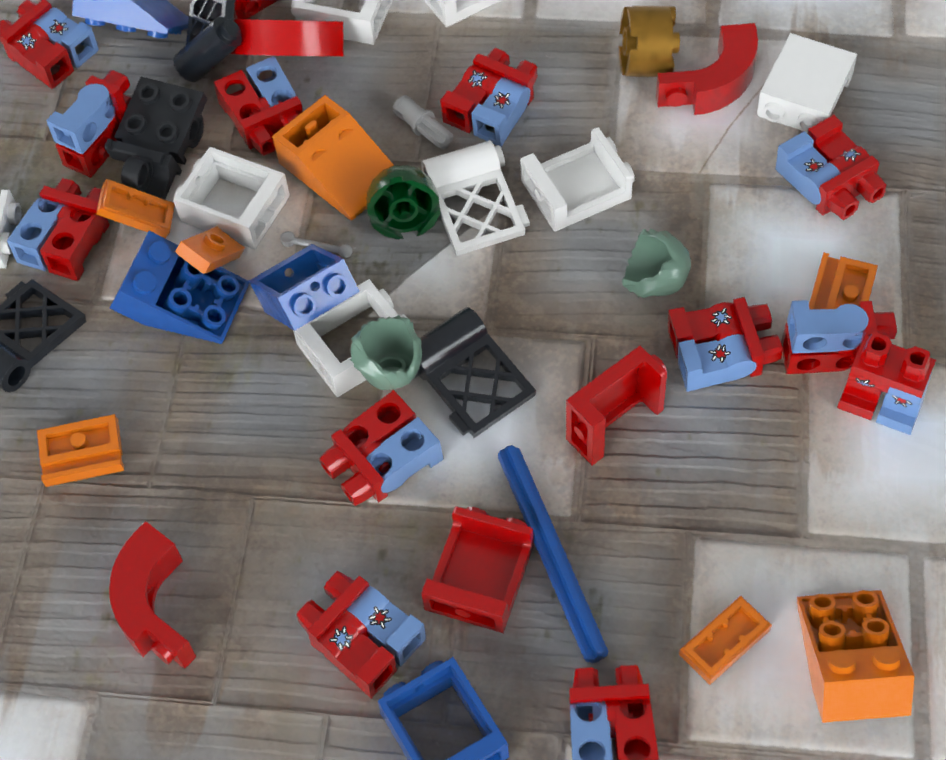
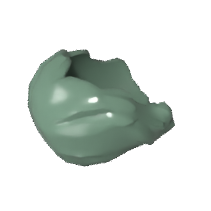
(657, 265)
(387, 352)

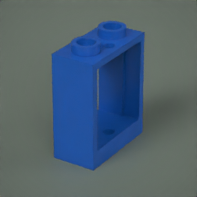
(314, 287)
(434, 680)

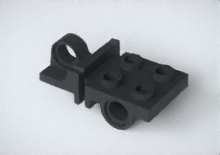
(156, 133)

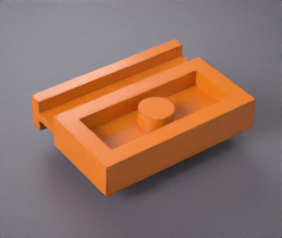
(842, 282)
(80, 450)

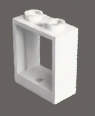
(357, 26)
(258, 215)
(337, 375)

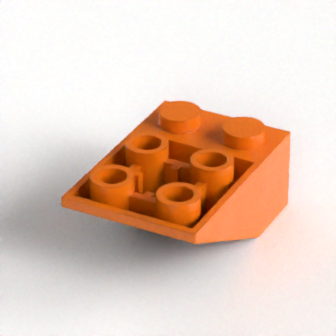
(331, 155)
(855, 657)

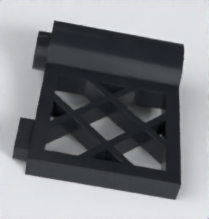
(209, 38)
(452, 346)
(16, 360)

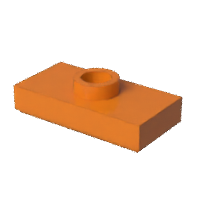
(135, 208)
(209, 250)
(725, 640)

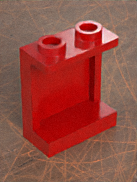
(609, 396)
(479, 569)

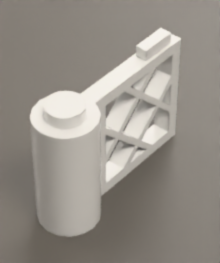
(467, 171)

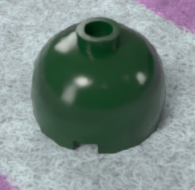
(402, 201)

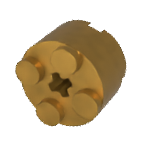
(648, 40)

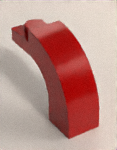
(290, 38)
(719, 83)
(134, 583)

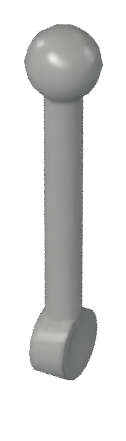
(288, 240)

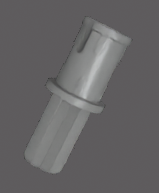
(422, 122)

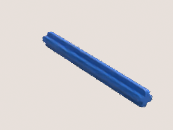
(553, 555)

